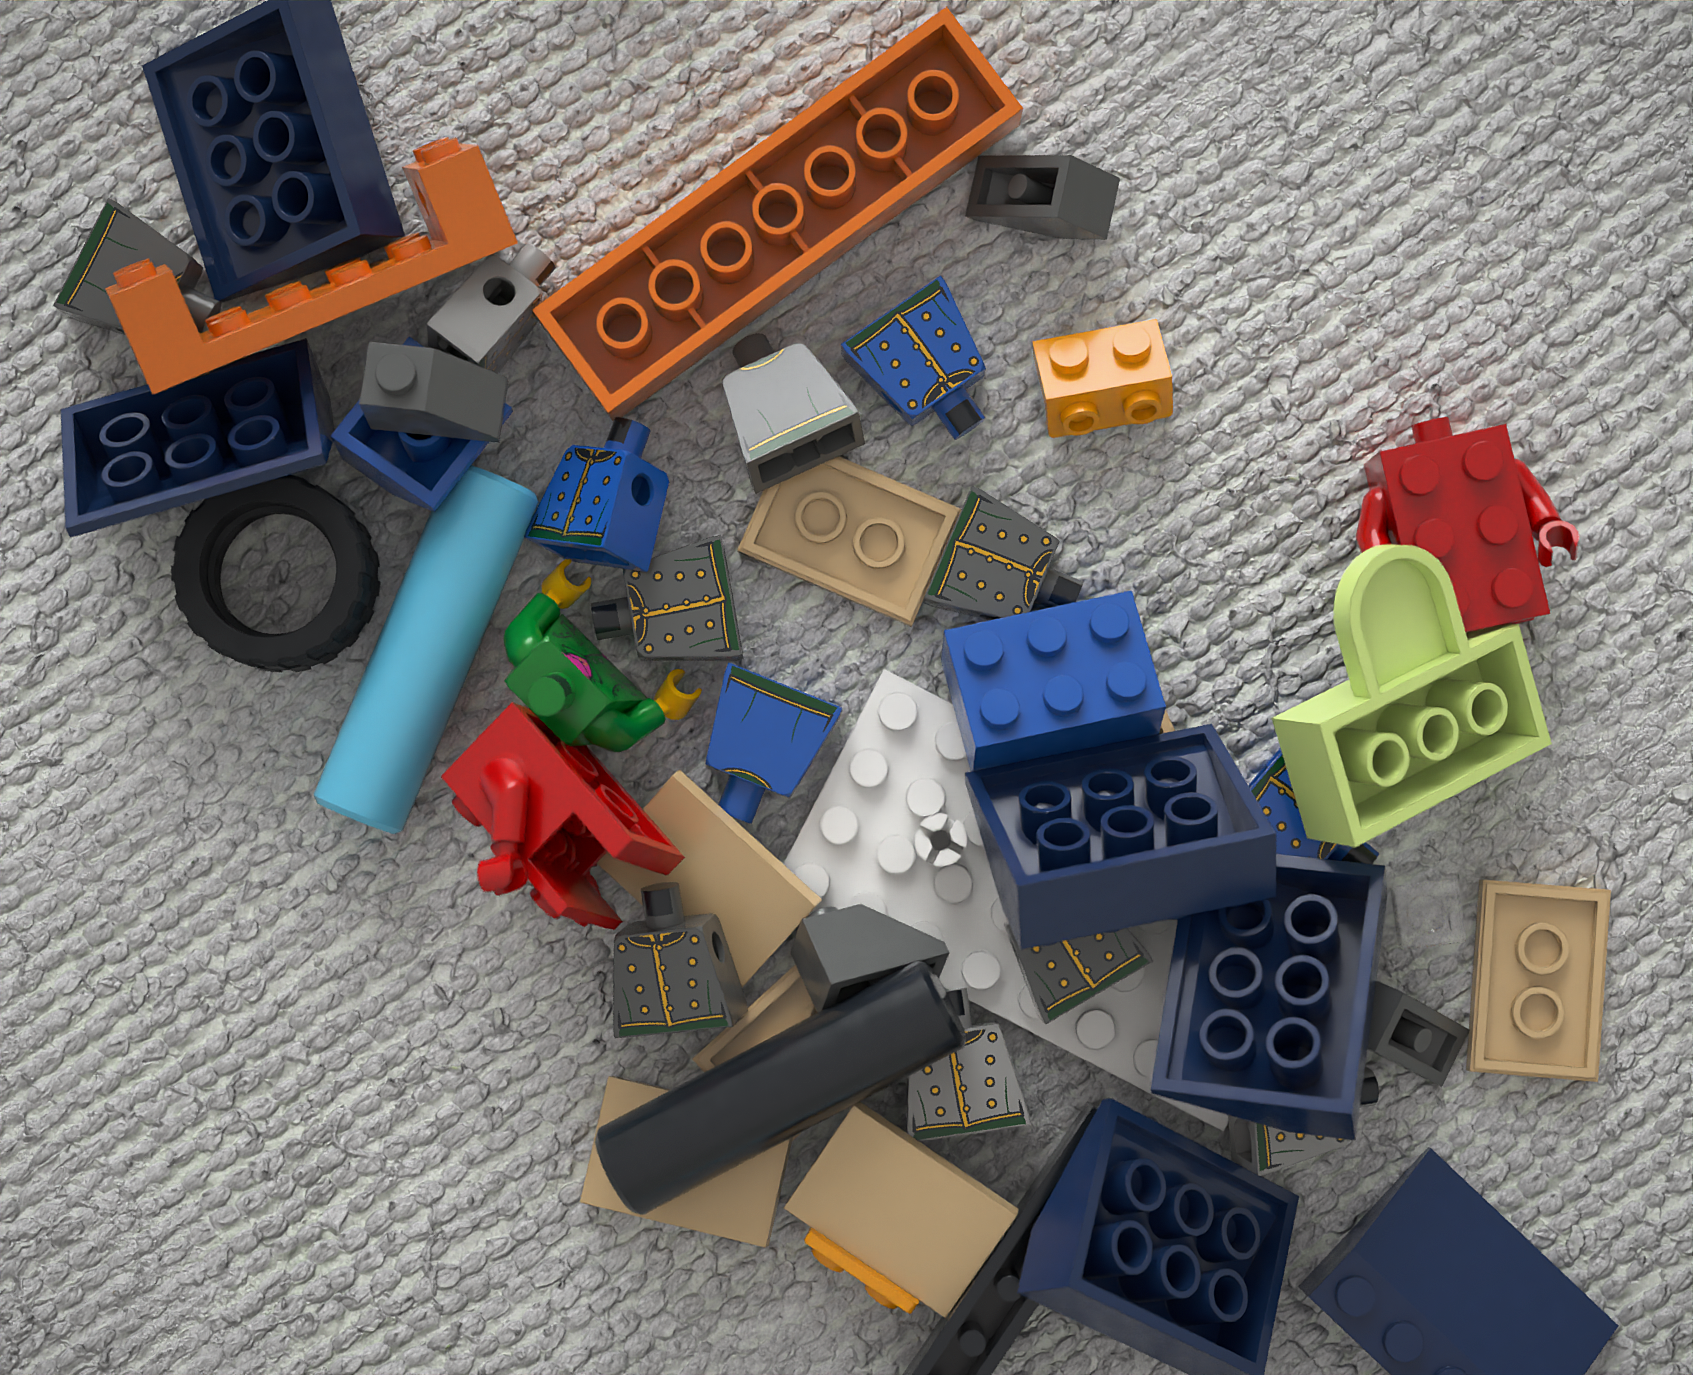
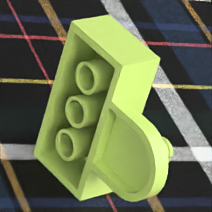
(1420, 705)

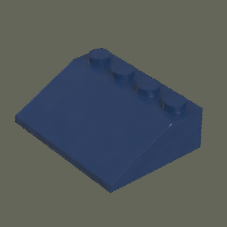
(272, 147)
(195, 439)
(1122, 836)
(1277, 1000)
(1163, 1246)
(1454, 1287)

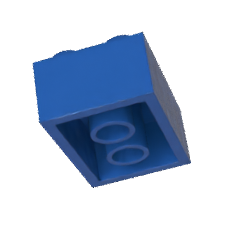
(1052, 681)

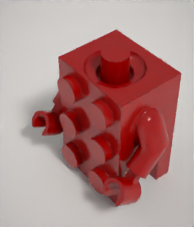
(1473, 513)
(551, 817)

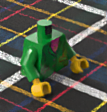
(574, 683)

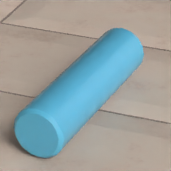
(425, 651)

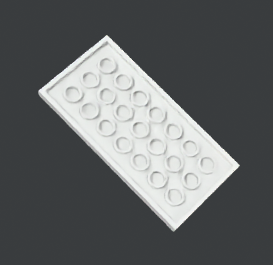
(906, 842)

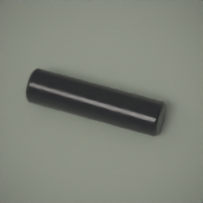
(779, 1088)

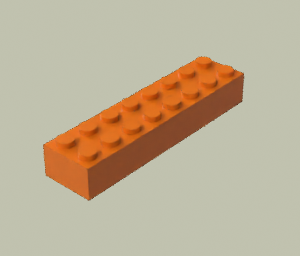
(780, 214)

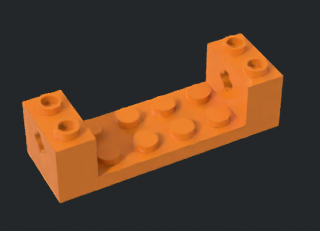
(463, 224)

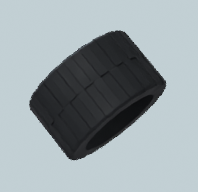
(200, 559)

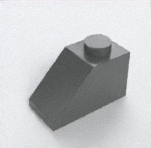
(1043, 195)
(431, 393)
(856, 948)
(1414, 1034)

